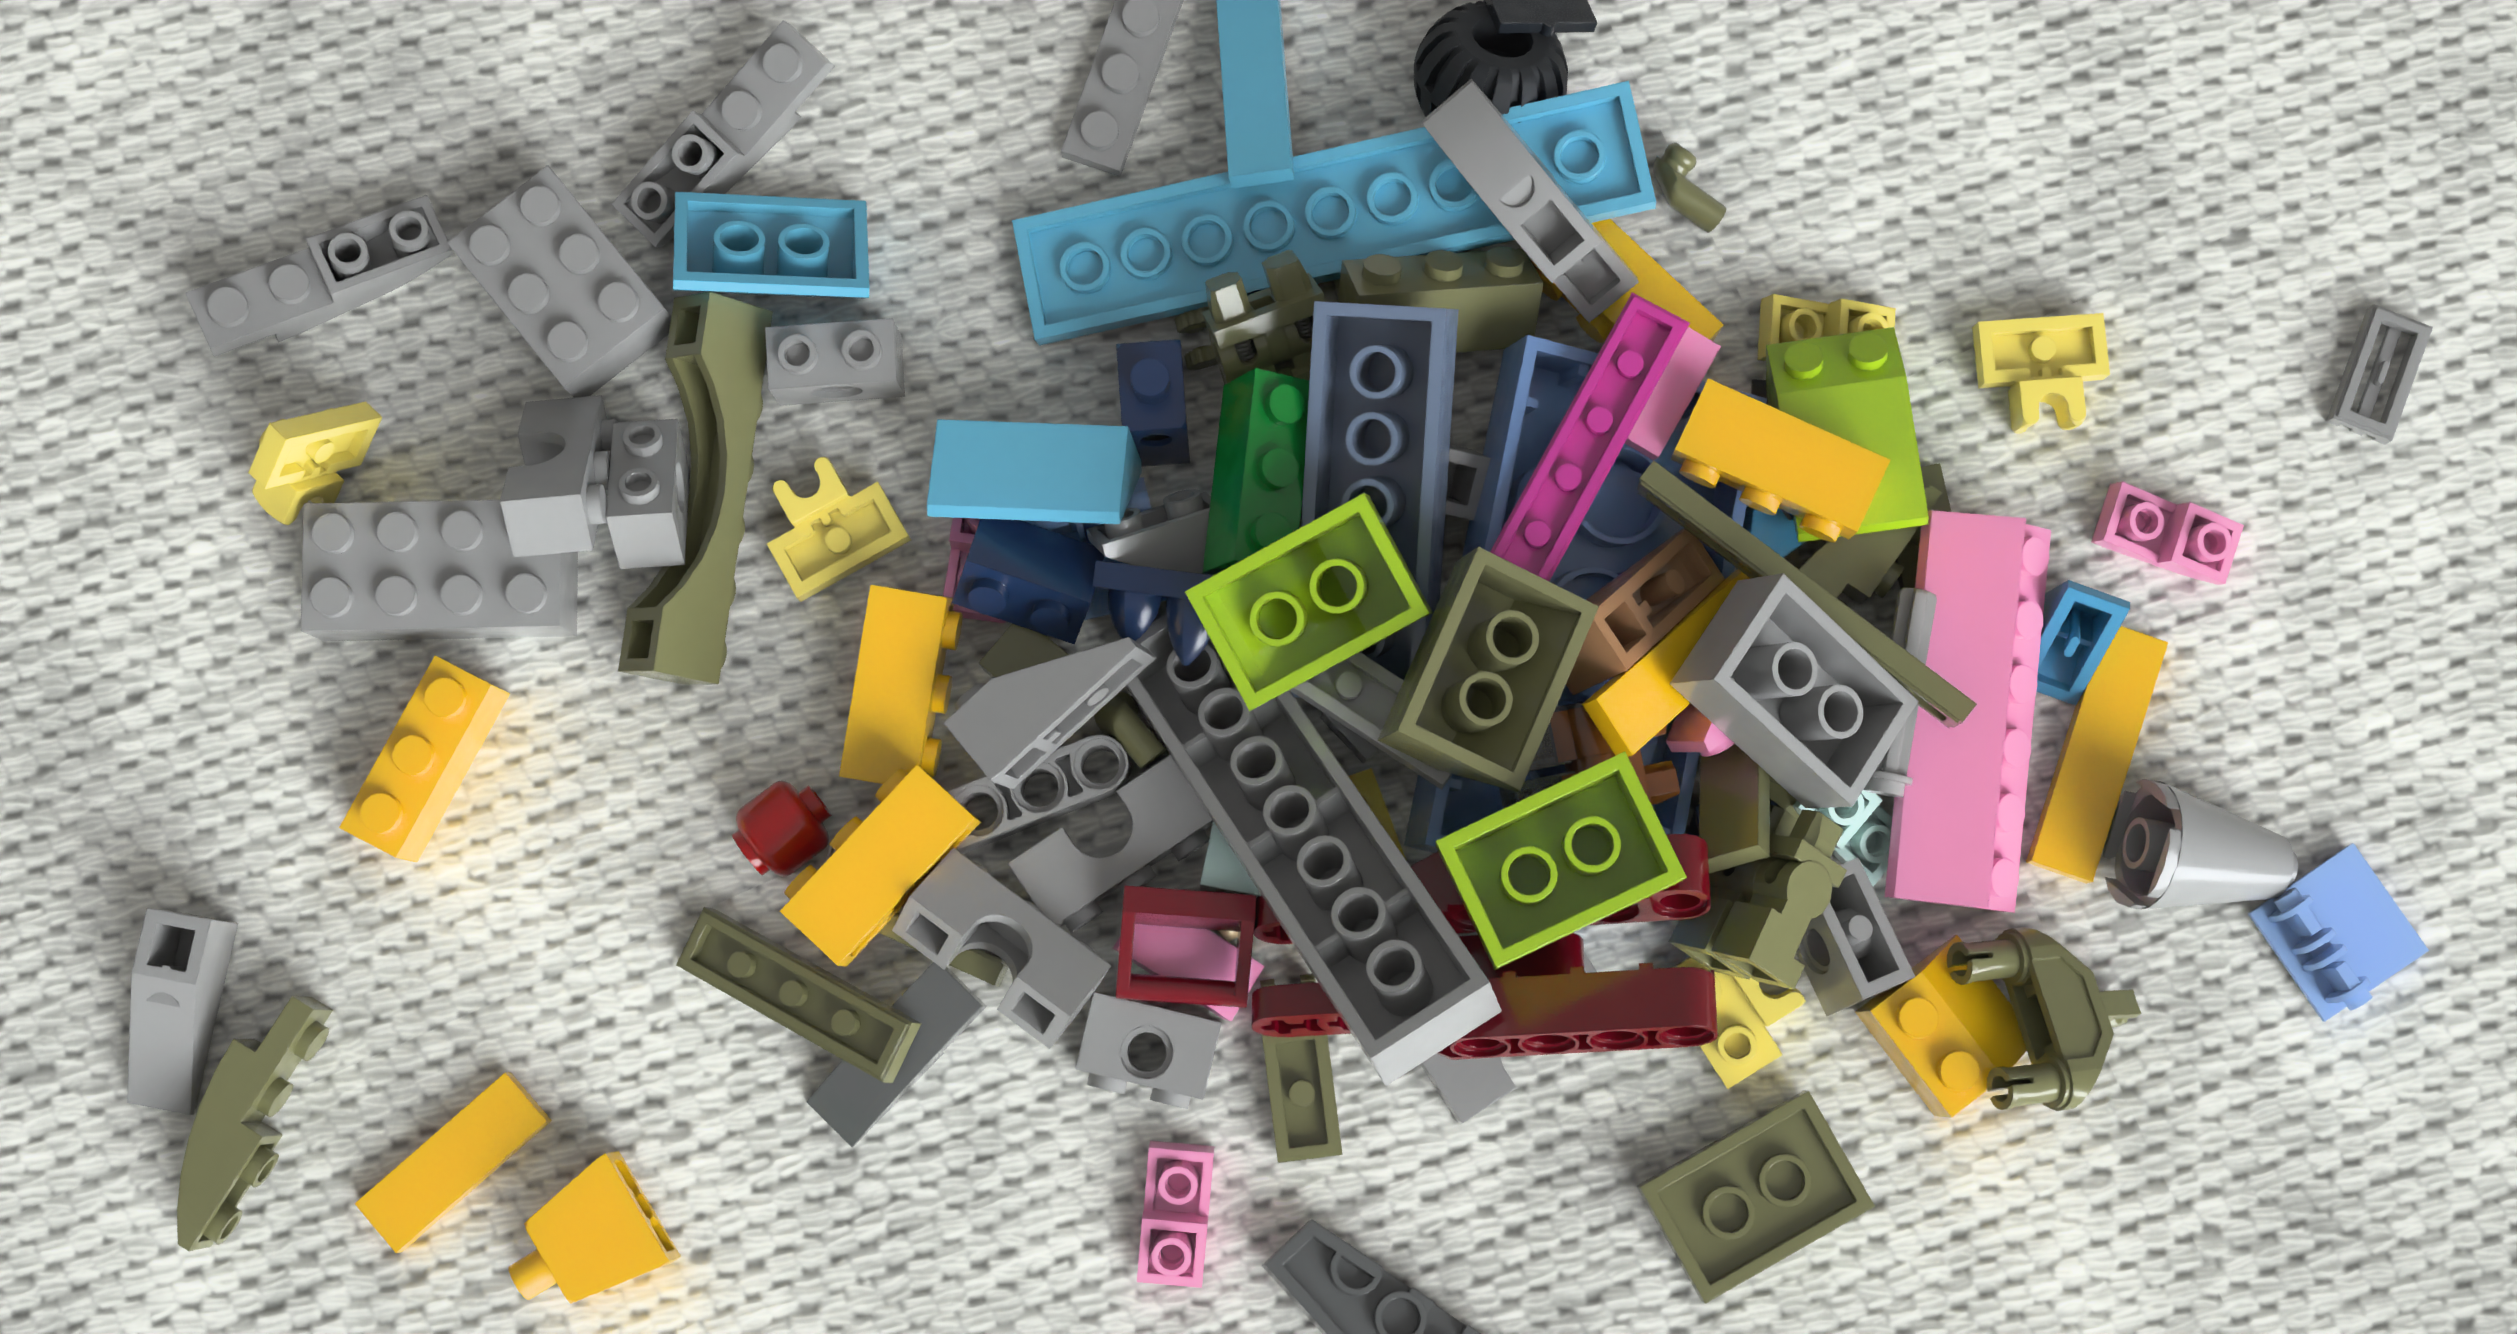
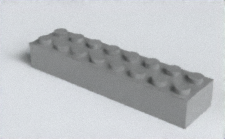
(1317, 859)

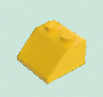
(1945, 1032)

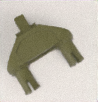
(2057, 1011)

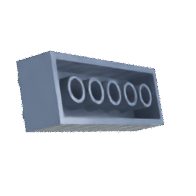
(1384, 431)

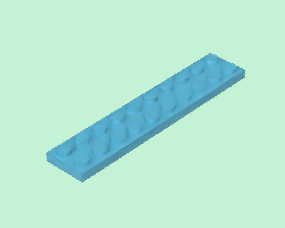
(1384, 195)

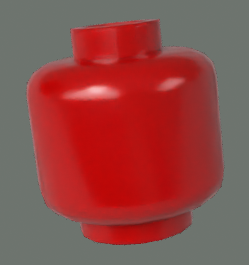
(782, 828)

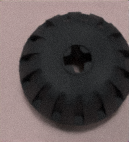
(1505, 66)

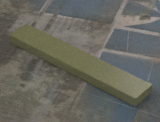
(1759, 560)

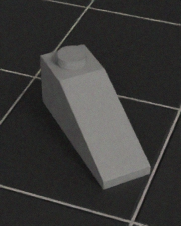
(1031, 712)

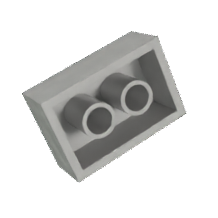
(562, 284)
(1794, 692)

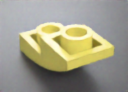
(1800, 319)

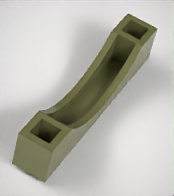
(719, 366)

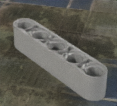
(1073, 793)

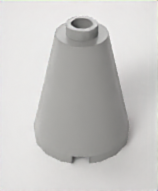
(2191, 852)

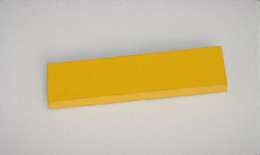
(1641, 700)
(2096, 757)

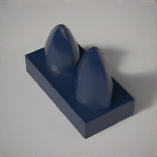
(1136, 598)

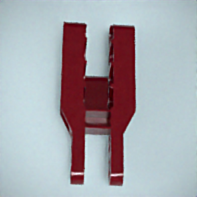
(1547, 994)

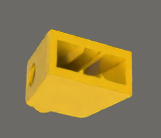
(593, 1235)

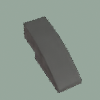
(857, 1101)

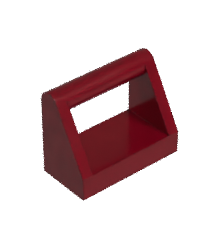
(1186, 910)

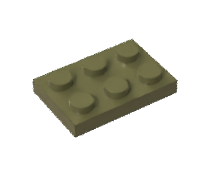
(1755, 1196)

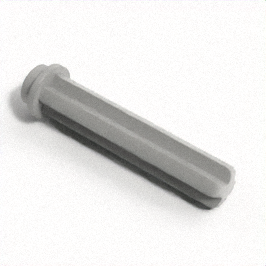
(1912, 632)

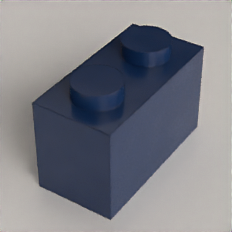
(1029, 577)

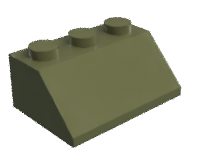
(1488, 671)

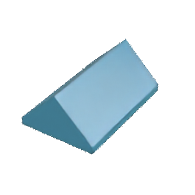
(770, 245)
(1032, 471)

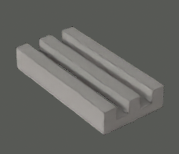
(2361, 420)

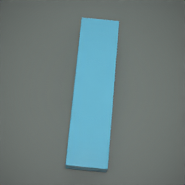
(1254, 92)

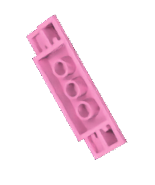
(1965, 813)

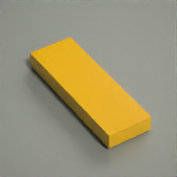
(453, 1162)

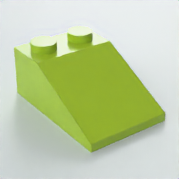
(1860, 393)
(1308, 601)

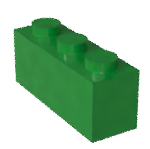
(1256, 466)

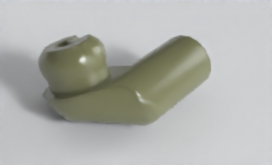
(1681, 192)
(1121, 722)

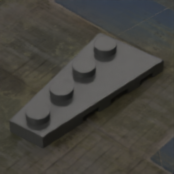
(1351, 1292)

